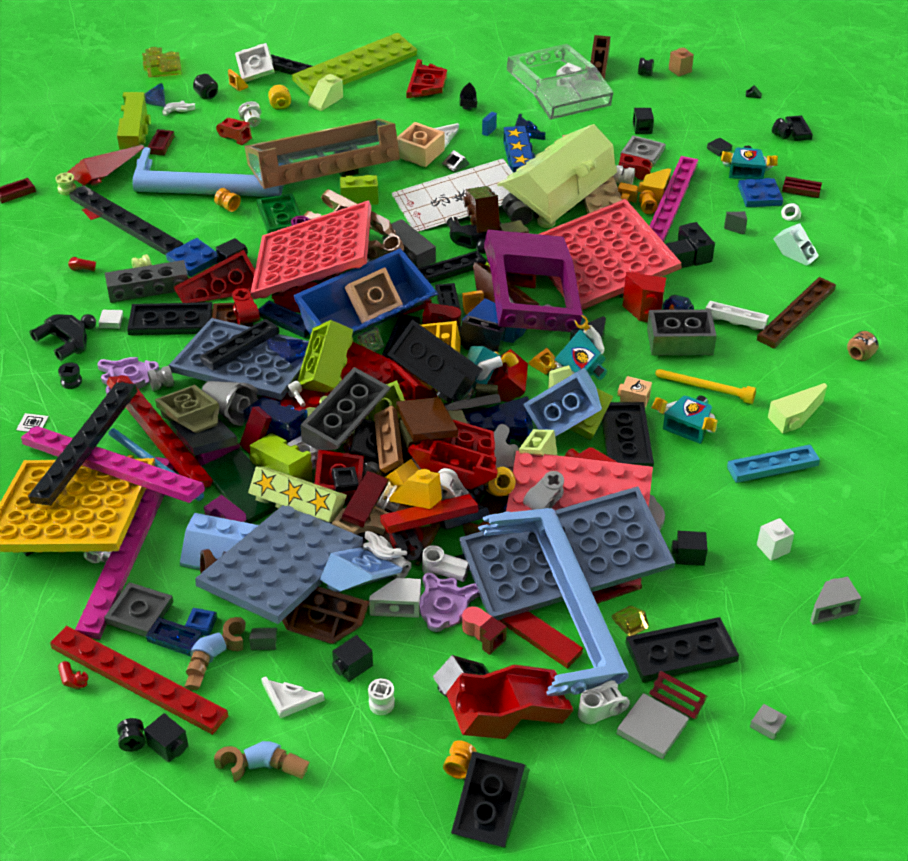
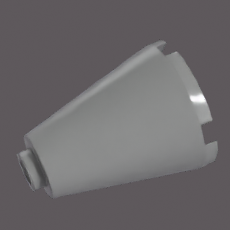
(232, 398)

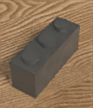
(416, 246)

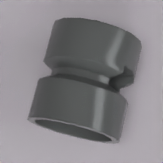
(516, 209)

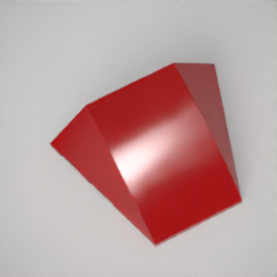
(468, 455)

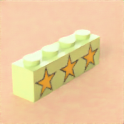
(297, 493)

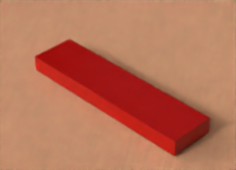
(419, 516)
(544, 638)

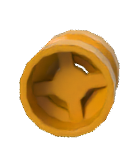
(226, 199)
(459, 759)

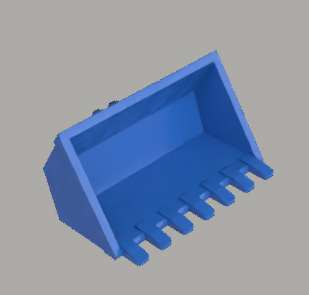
(331, 302)

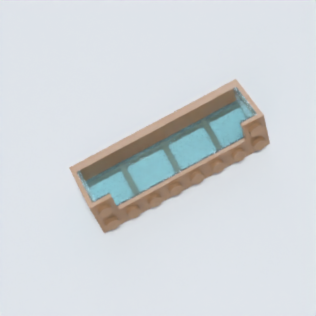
(323, 152)

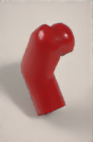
(70, 679)

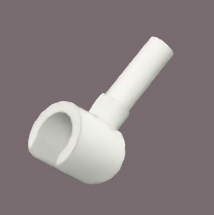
(295, 390)

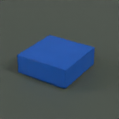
(489, 123)
(202, 620)

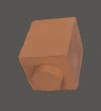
(681, 61)

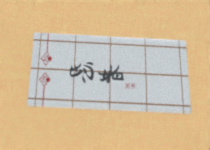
(442, 198)

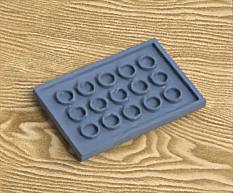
(258, 366)
(277, 563)

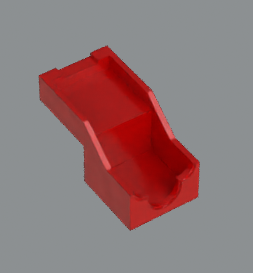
(498, 700)

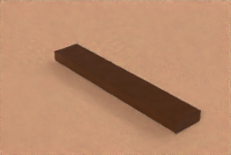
(796, 312)

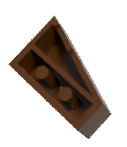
(482, 208)

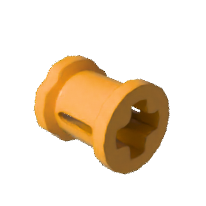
(648, 201)

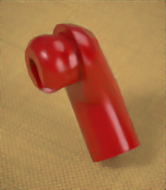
(80, 264)

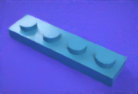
(773, 463)

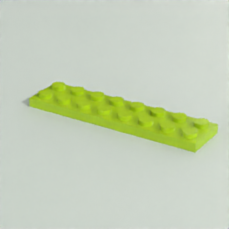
(357, 62)

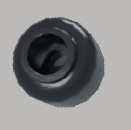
(205, 86)

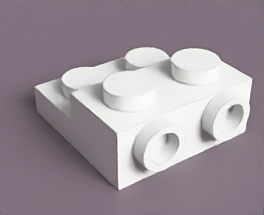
(255, 62)

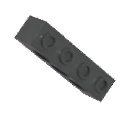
(145, 280)

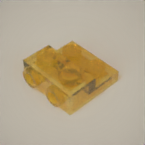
(161, 63)

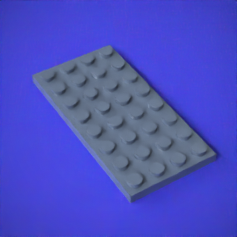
(609, 535)

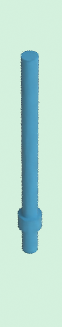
(141, 453)

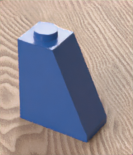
(487, 311)

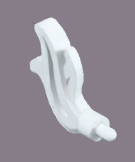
(180, 107)
(379, 547)

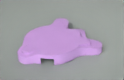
(128, 367)
(444, 602)

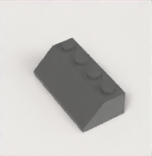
(342, 410)

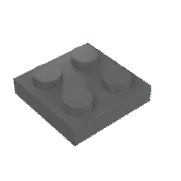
(138, 609)

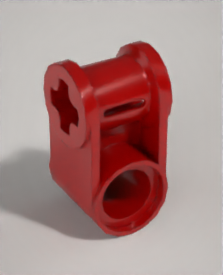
(245, 307)

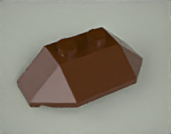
(484, 282)
(327, 615)

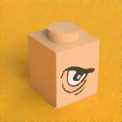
(635, 390)

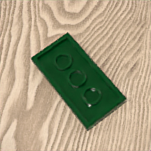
(233, 478)

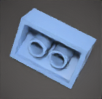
(565, 403)
(212, 534)
(356, 568)

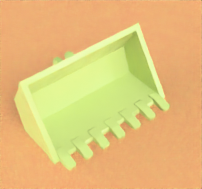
(563, 173)

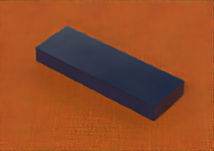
(283, 318)

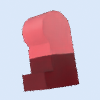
(484, 628)

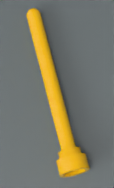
(745, 394)

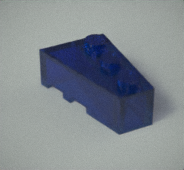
(510, 413)
(285, 420)

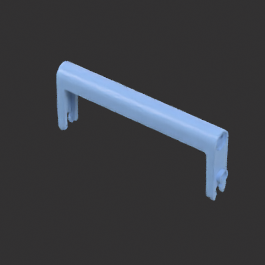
(196, 183)
(576, 594)

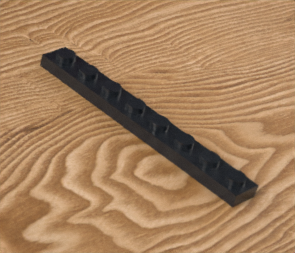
(124, 220)
(82, 444)

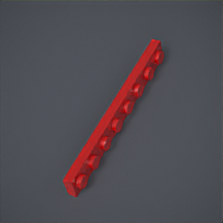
(163, 435)
(140, 680)

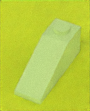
(794, 410)

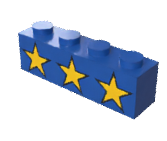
(517, 146)

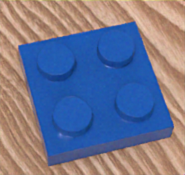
(760, 192)
(195, 254)

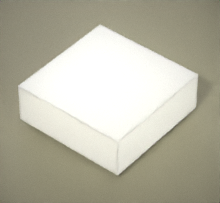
(111, 319)

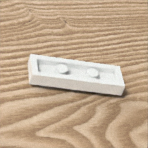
(738, 315)

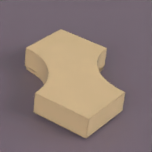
(373, 523)

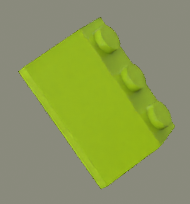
(325, 357)

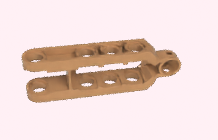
(377, 223)

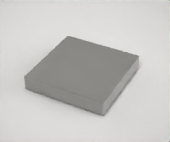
(644, 148)
(652, 726)

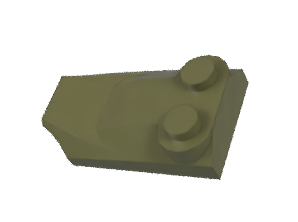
(190, 408)

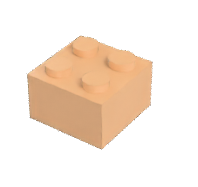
(421, 144)
(373, 295)

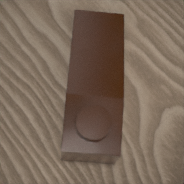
(600, 53)

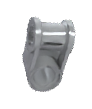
(545, 492)

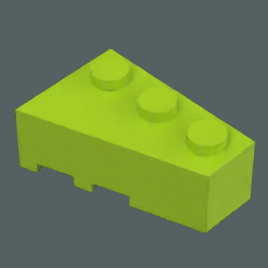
(135, 121)
(277, 455)

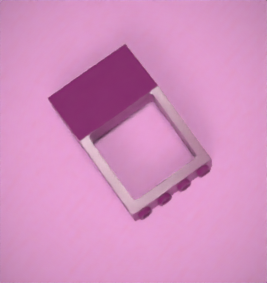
(538, 256)

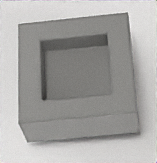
(768, 721)

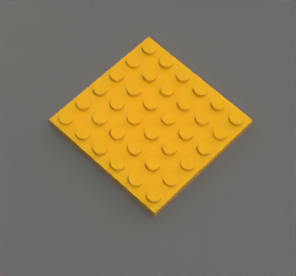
(85, 517)

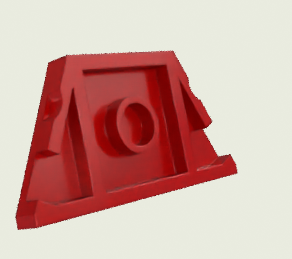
(426, 80)

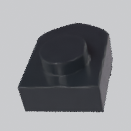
(468, 97)

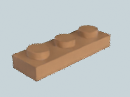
(388, 439)

